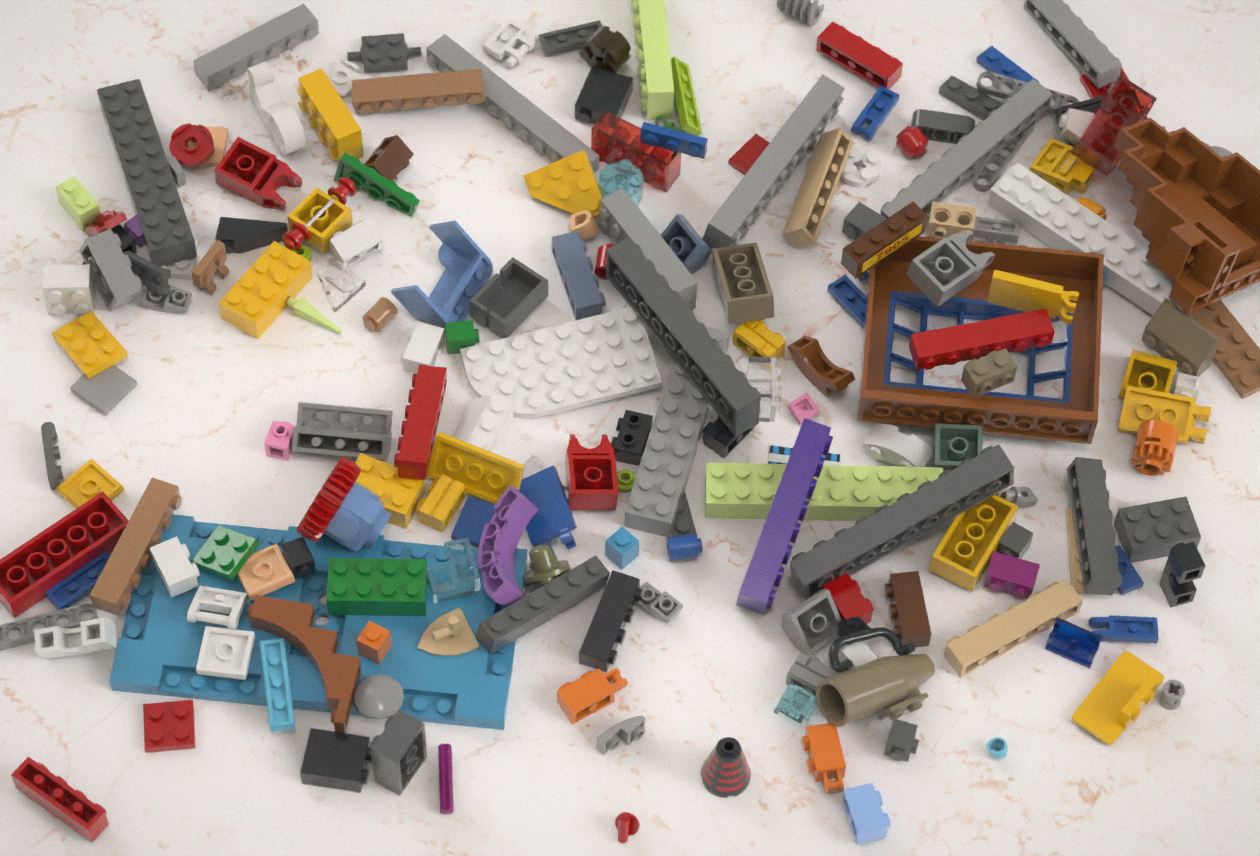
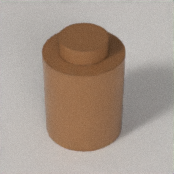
(379, 315)

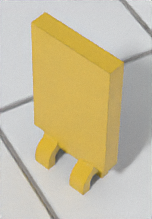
(1031, 295)
(1177, 410)

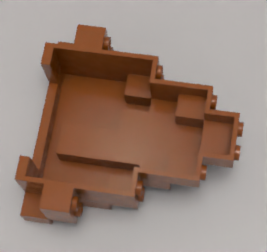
(1193, 212)

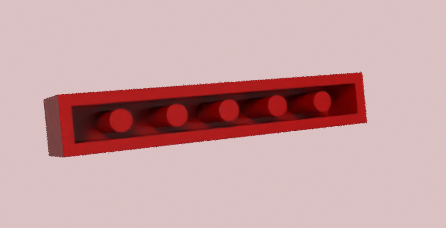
(980, 338)
(421, 422)

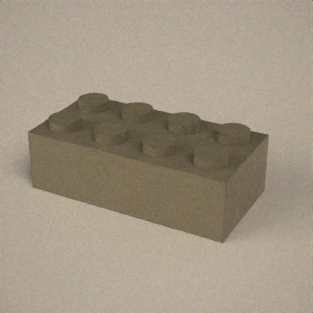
(743, 283)

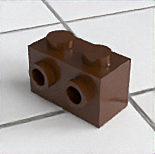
(390, 157)

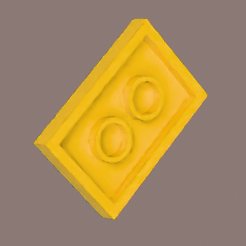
(89, 344)

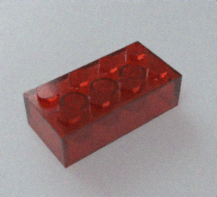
(1120, 107)
(619, 140)

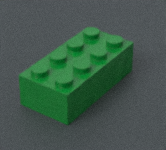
(377, 587)

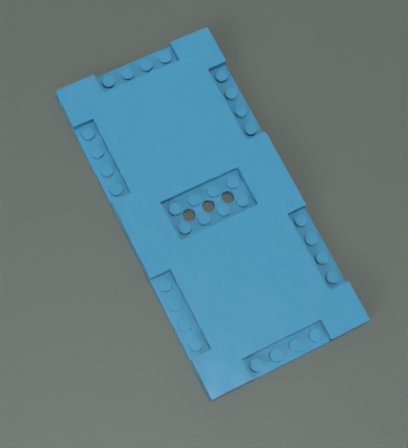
(162, 649)

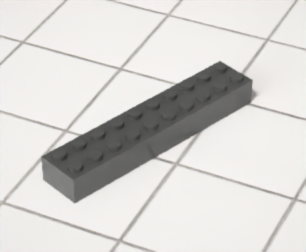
(146, 173)
(683, 336)
(903, 521)

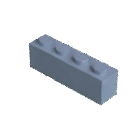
(577, 276)

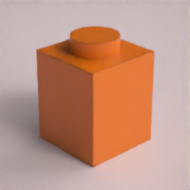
(374, 642)

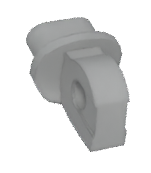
(1020, 496)

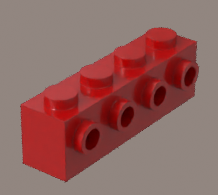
(859, 56)
(60, 799)

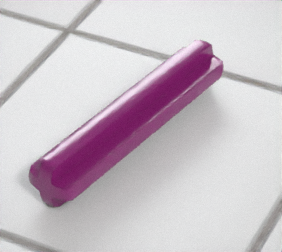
(445, 778)

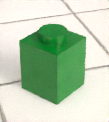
(460, 335)

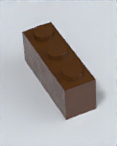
(908, 608)

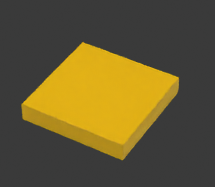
(88, 483)

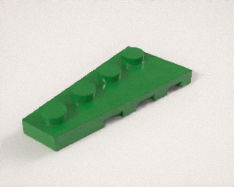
(376, 185)

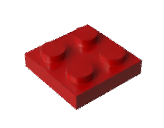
(169, 726)

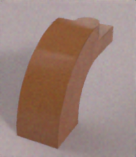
(817, 367)

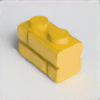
(758, 340)
(441, 502)

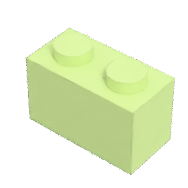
(78, 202)

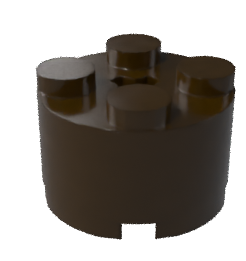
(606, 50)

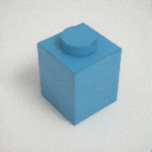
(622, 548)

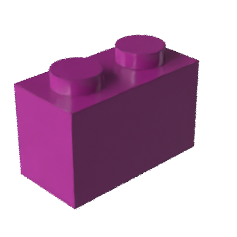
(1011, 575)

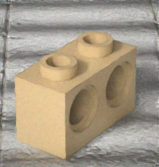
(950, 219)

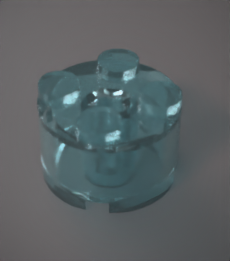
(619, 176)

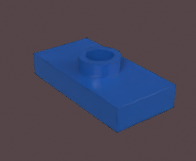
(1130, 577)

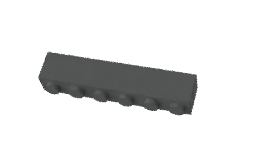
(1094, 526)
(542, 605)

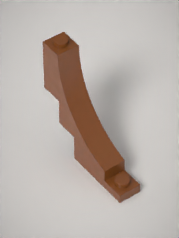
(295, 624)

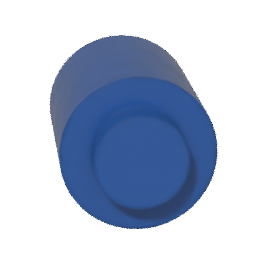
(683, 547)

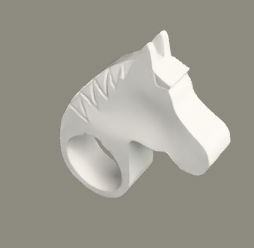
(277, 115)

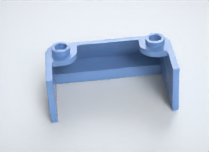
(464, 276)

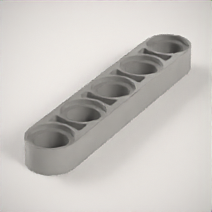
(997, 91)
(1000, 160)
(48, 619)

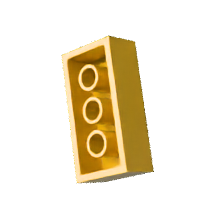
(329, 116)
(265, 290)
(971, 541)

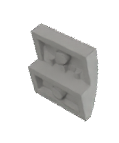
(995, 231)

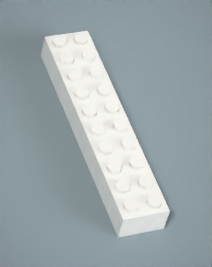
(1071, 226)

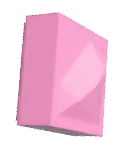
(803, 408)

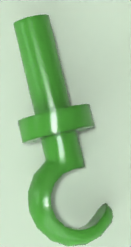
(671, 125)

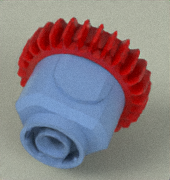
(345, 510)

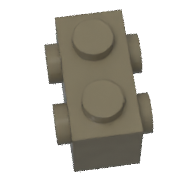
(988, 372)

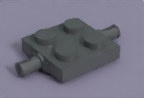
(384, 53)

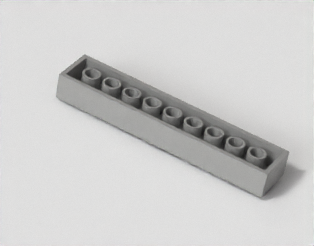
(775, 164)
(669, 452)

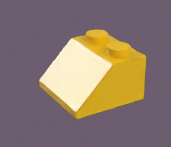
(1148, 372)

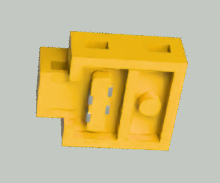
(1062, 168)

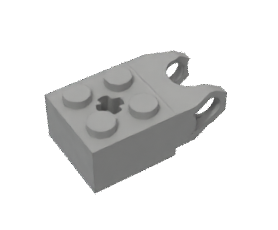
(948, 267)

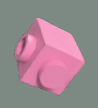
(279, 440)

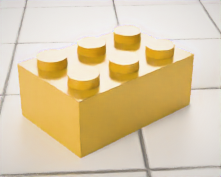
(398, 494)

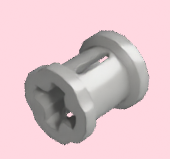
(1172, 694)

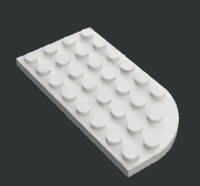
(565, 364)

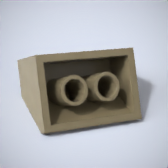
(1181, 339)

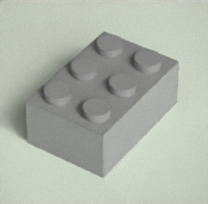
(111, 269)

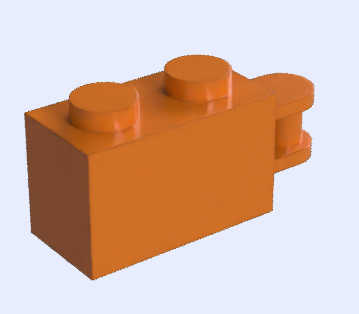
(589, 693)
(825, 756)

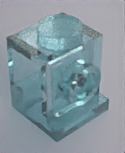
(796, 703)

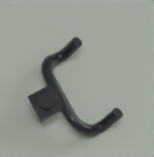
(856, 630)

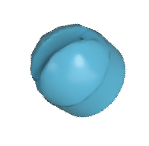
(998, 744)

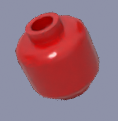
(912, 142)

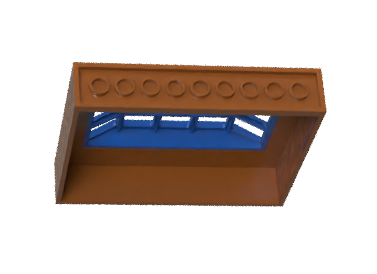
(999, 413)

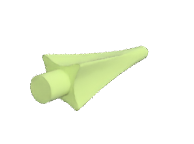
(305, 310)

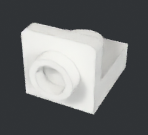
(1187, 385)

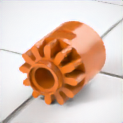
(1155, 447)

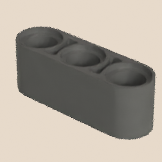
(942, 125)

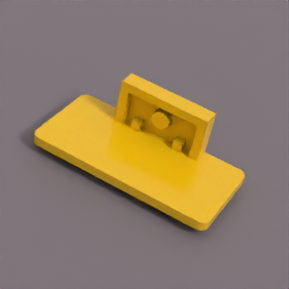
(1118, 698)

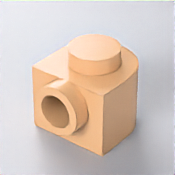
(584, 224)

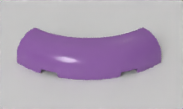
(500, 543)

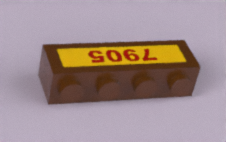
(884, 240)

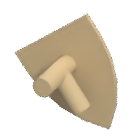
(448, 636)

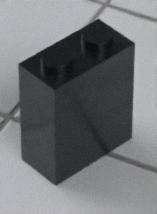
(602, 93)
(336, 760)

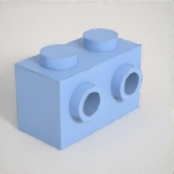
(865, 813)

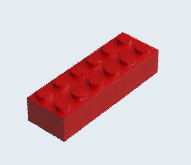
(59, 552)

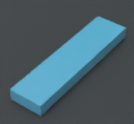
(277, 685)

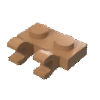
(209, 264)

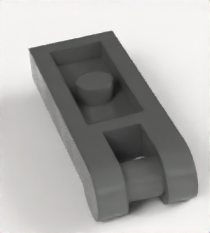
(149, 273)
(51, 454)

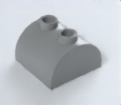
(812, 622)

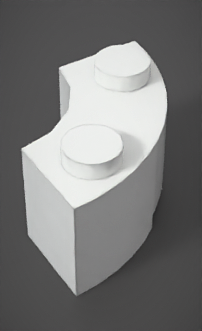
(895, 447)

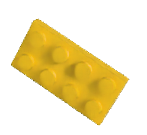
(480, 470)

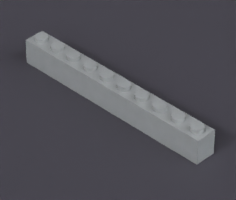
(510, 105)
(974, 149)

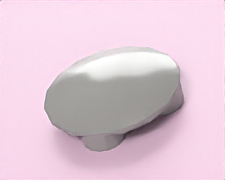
(378, 697)

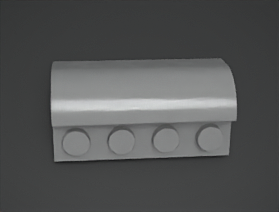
(342, 430)

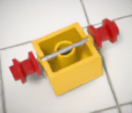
(320, 217)

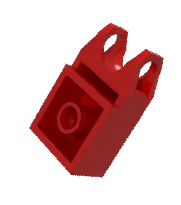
(255, 174)
(591, 476)

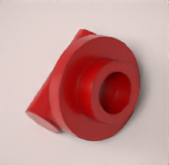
(627, 825)

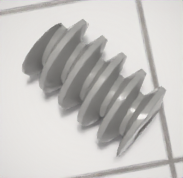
(802, 9)

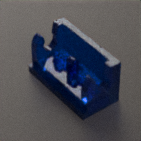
(1073, 642)

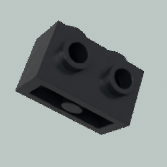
(632, 437)

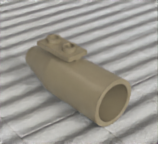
(879, 685)

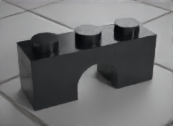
(1181, 568)

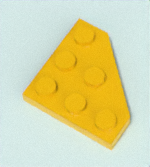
(567, 184)

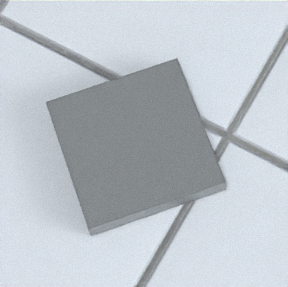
(104, 389)

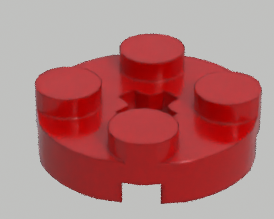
(195, 156)

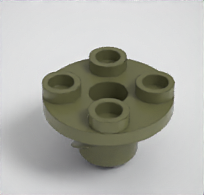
(544, 566)

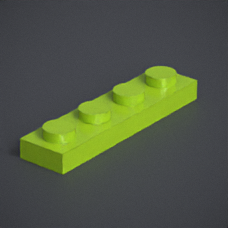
(685, 97)

